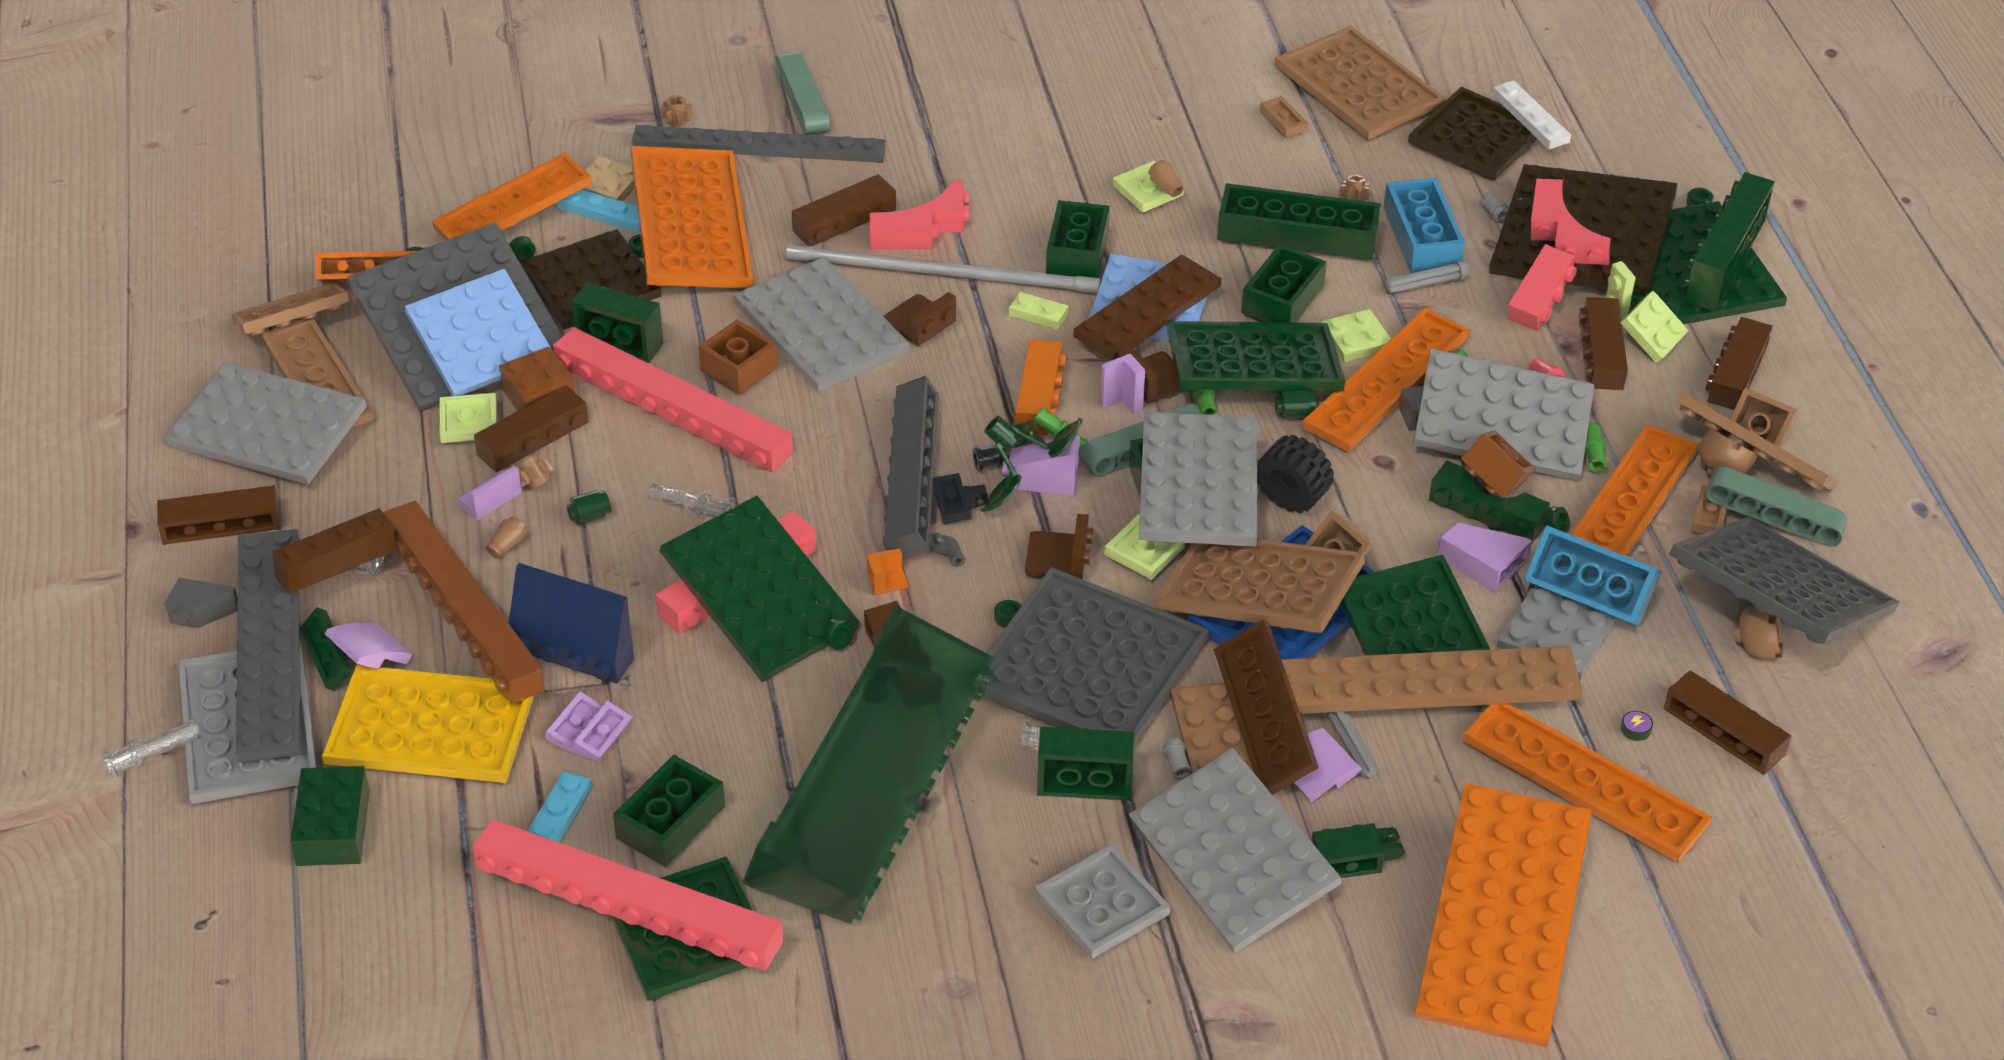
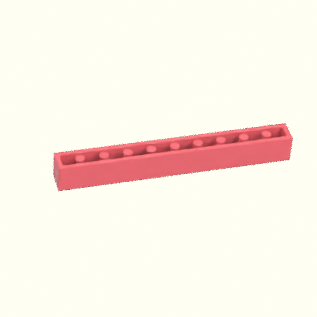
(674, 400)
(628, 894)

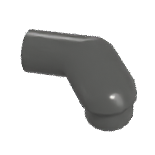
(947, 546)

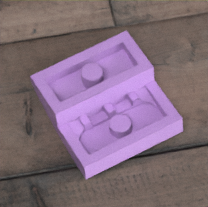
(368, 644)
(588, 727)
(1334, 766)

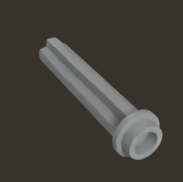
(1427, 277)
(1353, 743)

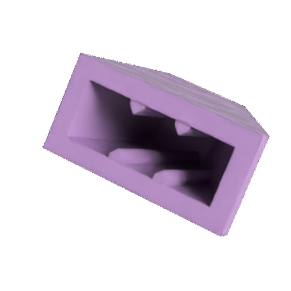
(1043, 472)
(1484, 553)

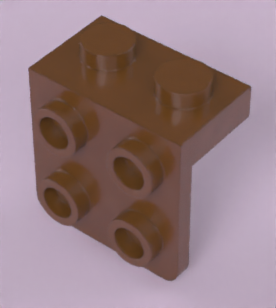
(922, 319)
(1159, 374)
(1060, 550)

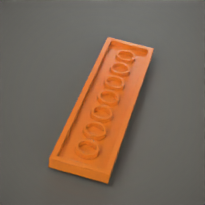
(1378, 383)
(1636, 490)
(1588, 780)

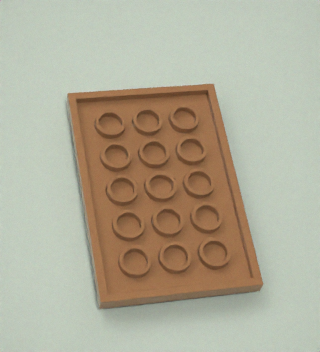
(1359, 82)
(1269, 582)

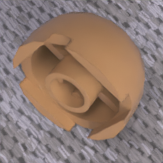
(1721, 451)
(1759, 633)

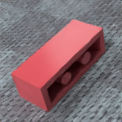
(1542, 287)

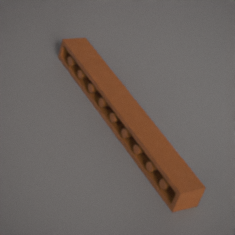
(465, 604)

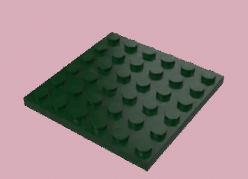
(1749, 291)

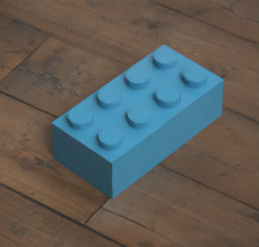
(1423, 224)
(1593, 575)

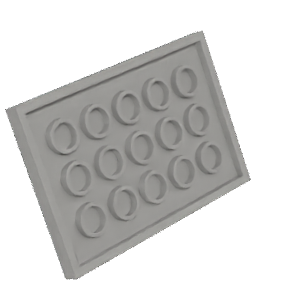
(821, 323)
(1530, 409)
(266, 423)
(1199, 479)
(213, 771)
(1234, 850)

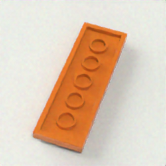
(516, 198)

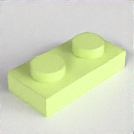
(1621, 286)
(1038, 310)

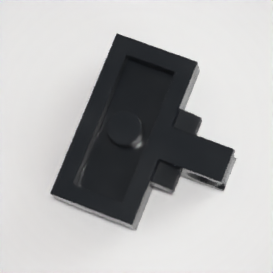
(955, 499)

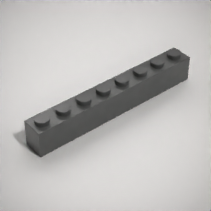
(911, 468)

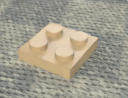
(610, 178)

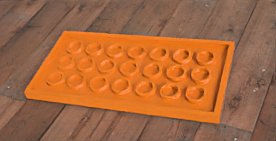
(691, 218)
(1504, 914)

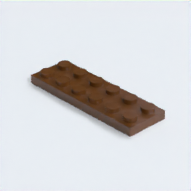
(1147, 307)
(1265, 708)

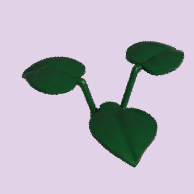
(1014, 436)

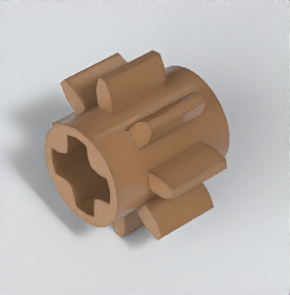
(676, 110)
(1355, 188)
(534, 472)

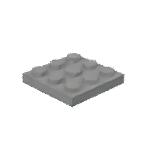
(1555, 621)
(1102, 901)

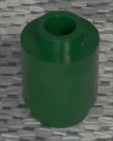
(1295, 403)
(589, 507)

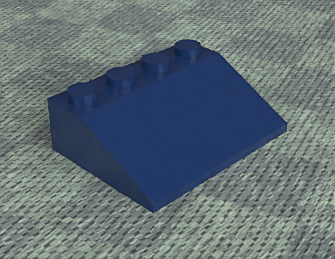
(572, 623)

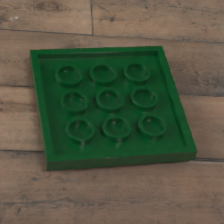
(1412, 610)
(668, 963)

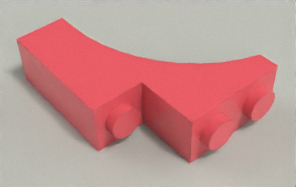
(1554, 223)
(920, 225)

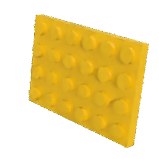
(427, 725)

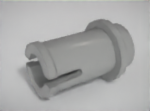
(1496, 209)
(1174, 751)

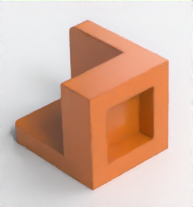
(886, 571)

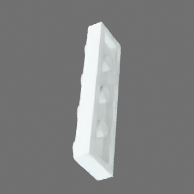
(1531, 114)

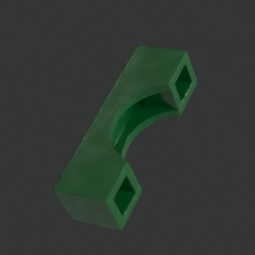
(1515, 515)

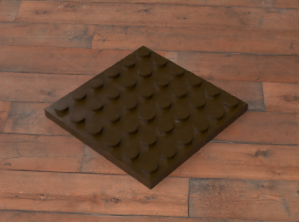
(1614, 206)

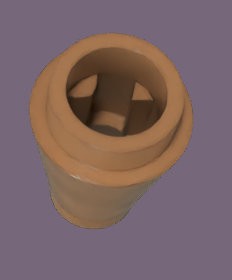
(1165, 177)
(507, 536)

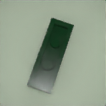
(327, 656)

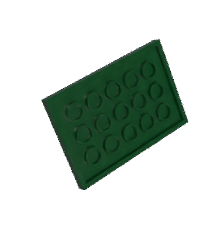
(1254, 356)
(757, 586)

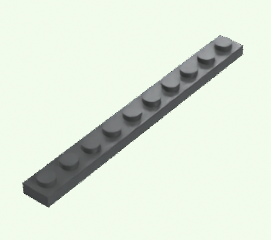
(762, 143)

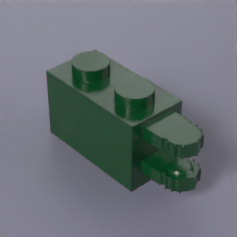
(1358, 848)

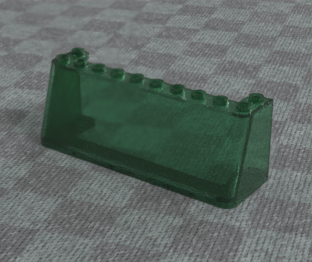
(871, 770)

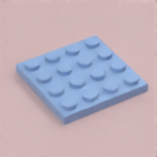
(1125, 273)
(475, 330)

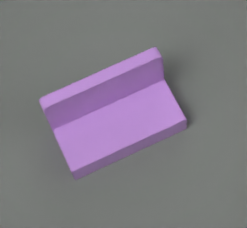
(1124, 382)
(491, 493)

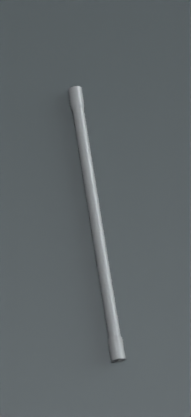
(1075, 283)

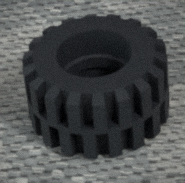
(1294, 473)

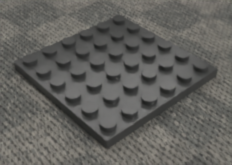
(416, 276)
(1784, 579)
(1090, 657)

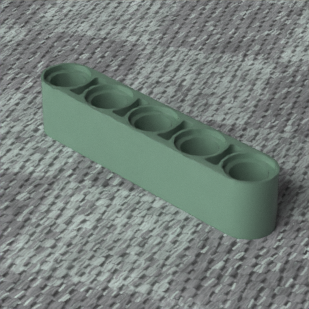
(802, 93)
(1111, 451)
(1776, 506)

